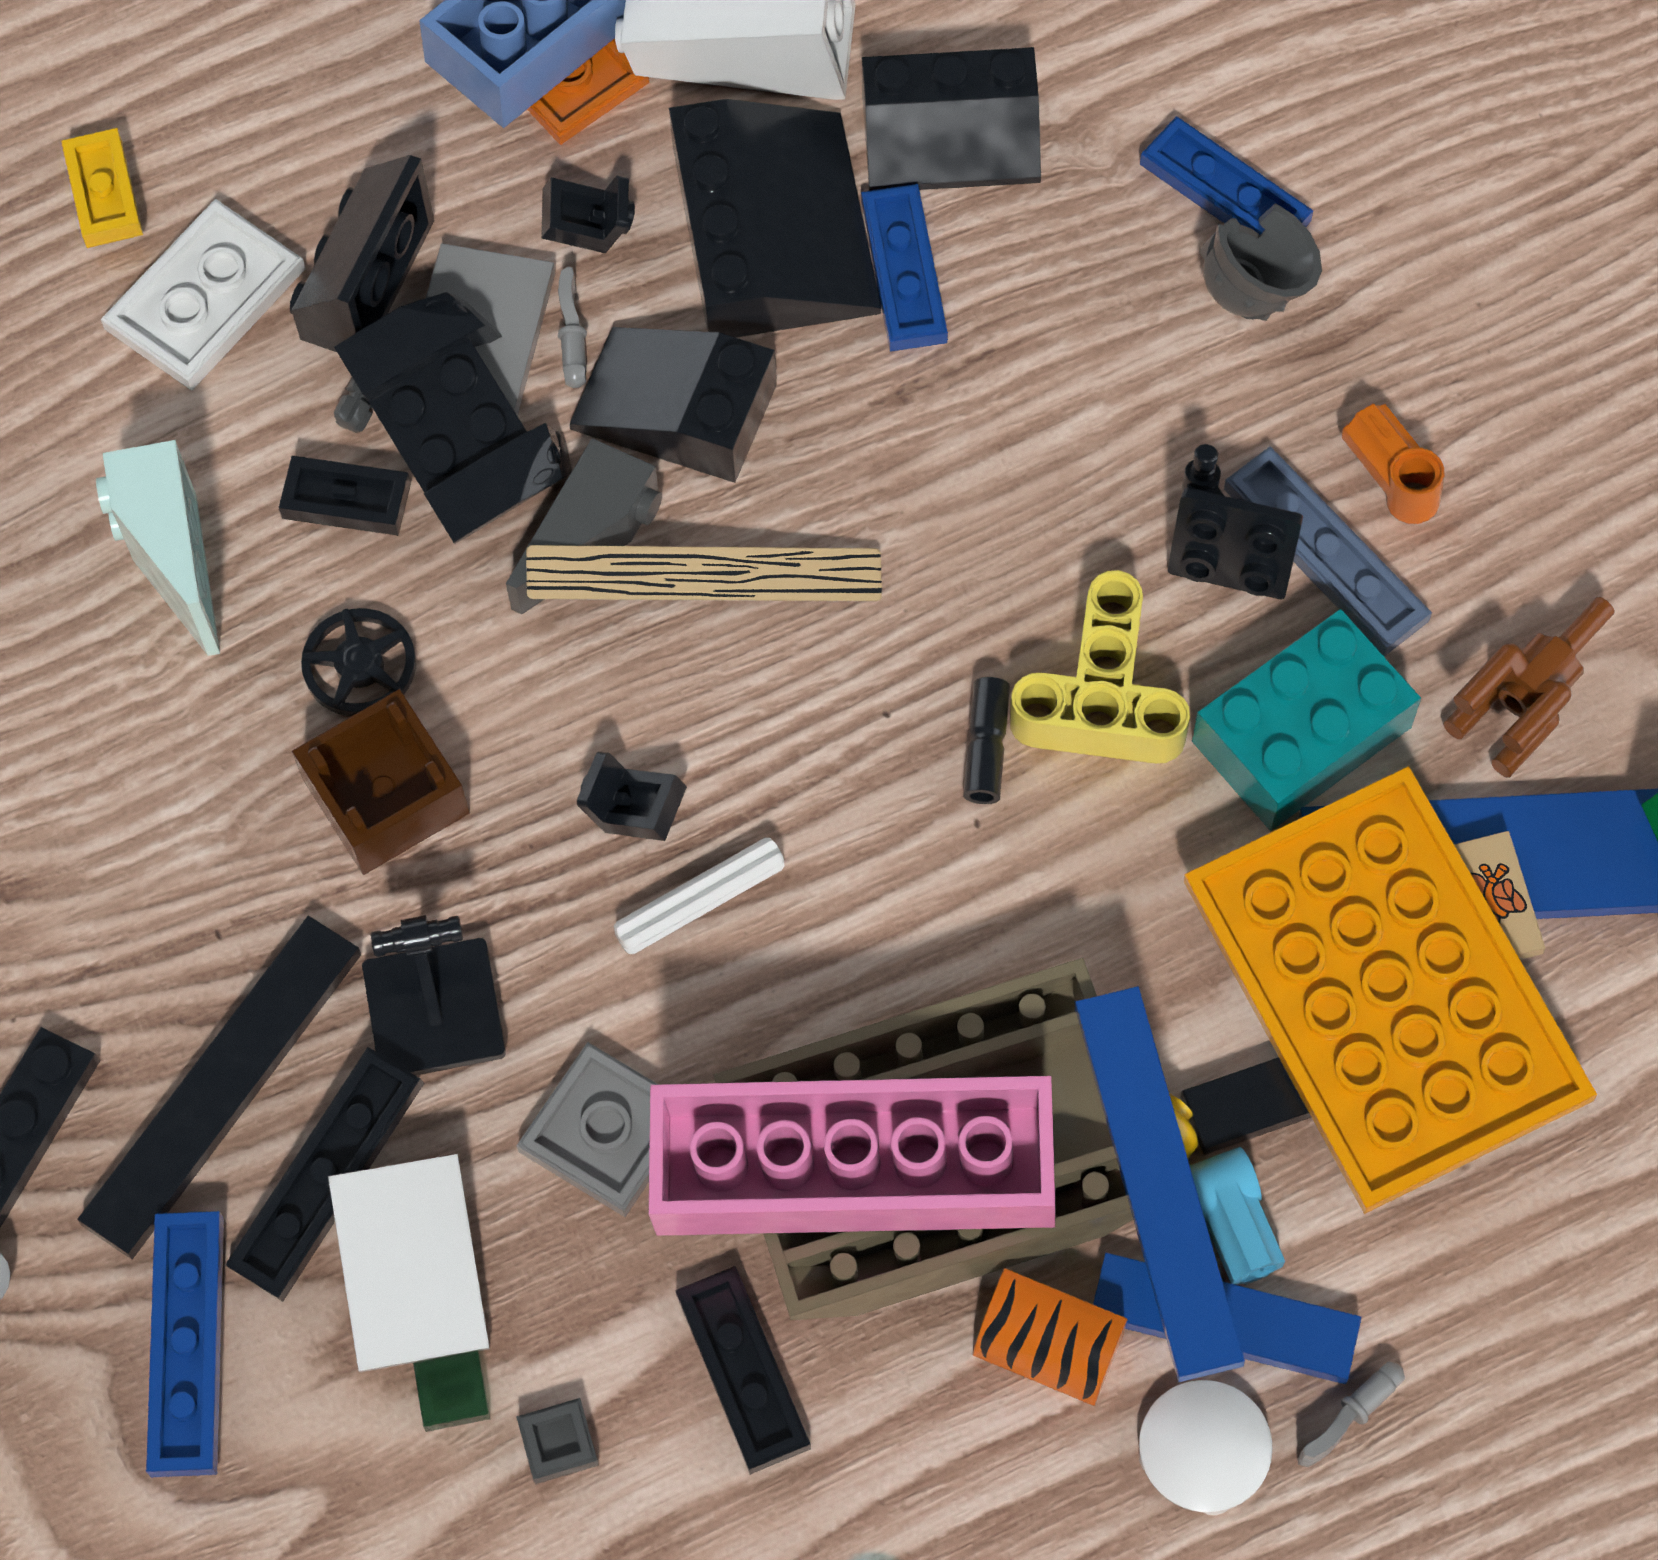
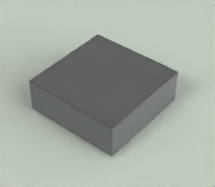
(557, 1441)

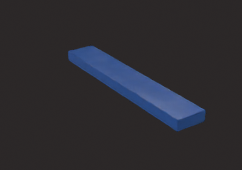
(1159, 1185)

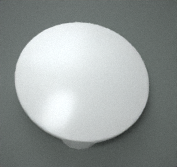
(1205, 1446)

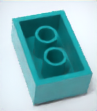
(1305, 719)

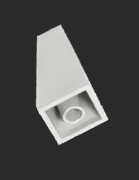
(742, 43)

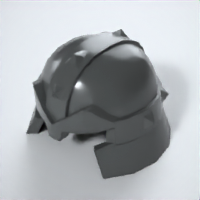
(1261, 272)

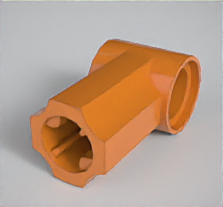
(1395, 460)

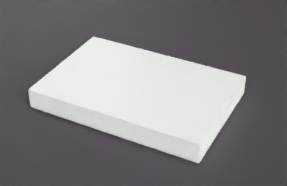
(203, 294)
(408, 1263)

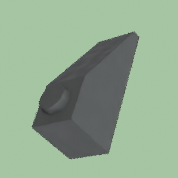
(597, 506)

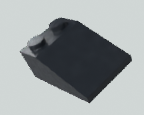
(679, 396)

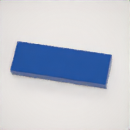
(1216, 177)
(904, 267)

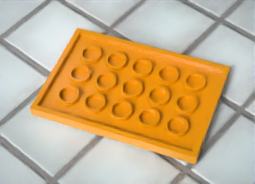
(1388, 989)

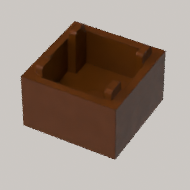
(381, 781)

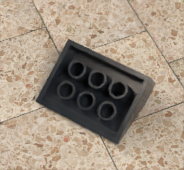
(772, 216)

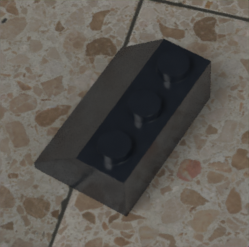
(952, 119)
(366, 254)

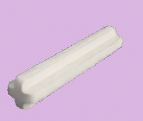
(699, 895)

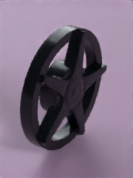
(357, 659)

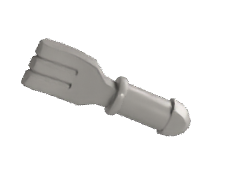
(571, 335)
(1355, 1408)

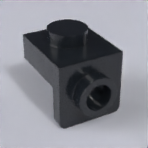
(586, 214)
(629, 799)

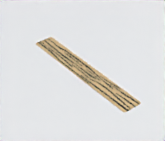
(703, 573)

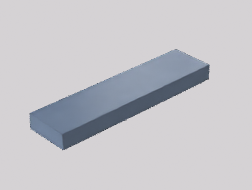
(1334, 554)

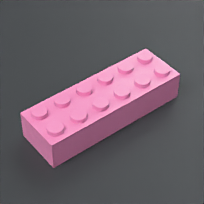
(851, 1156)

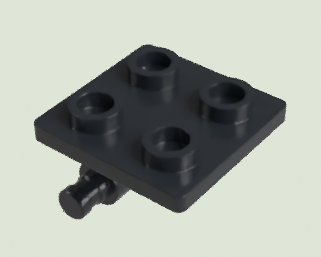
(1230, 538)
(432, 1003)

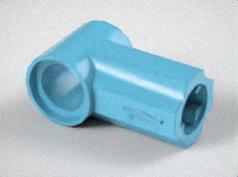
(1235, 1218)

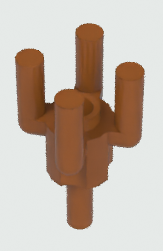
(1530, 685)

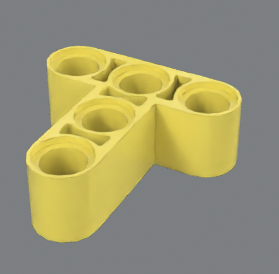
(1102, 690)

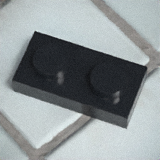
(344, 495)

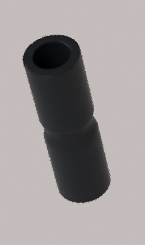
(986, 748)

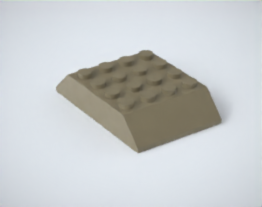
(993, 1032)

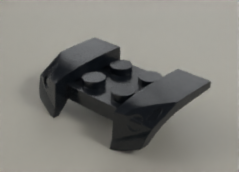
(451, 413)

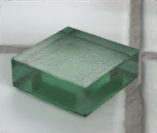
(451, 1391)

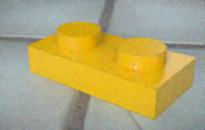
(102, 188)

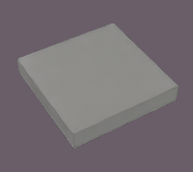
(596, 1130)

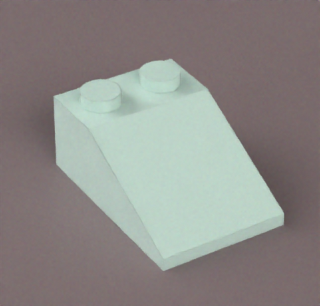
(159, 519)

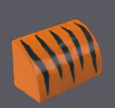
(1049, 1336)

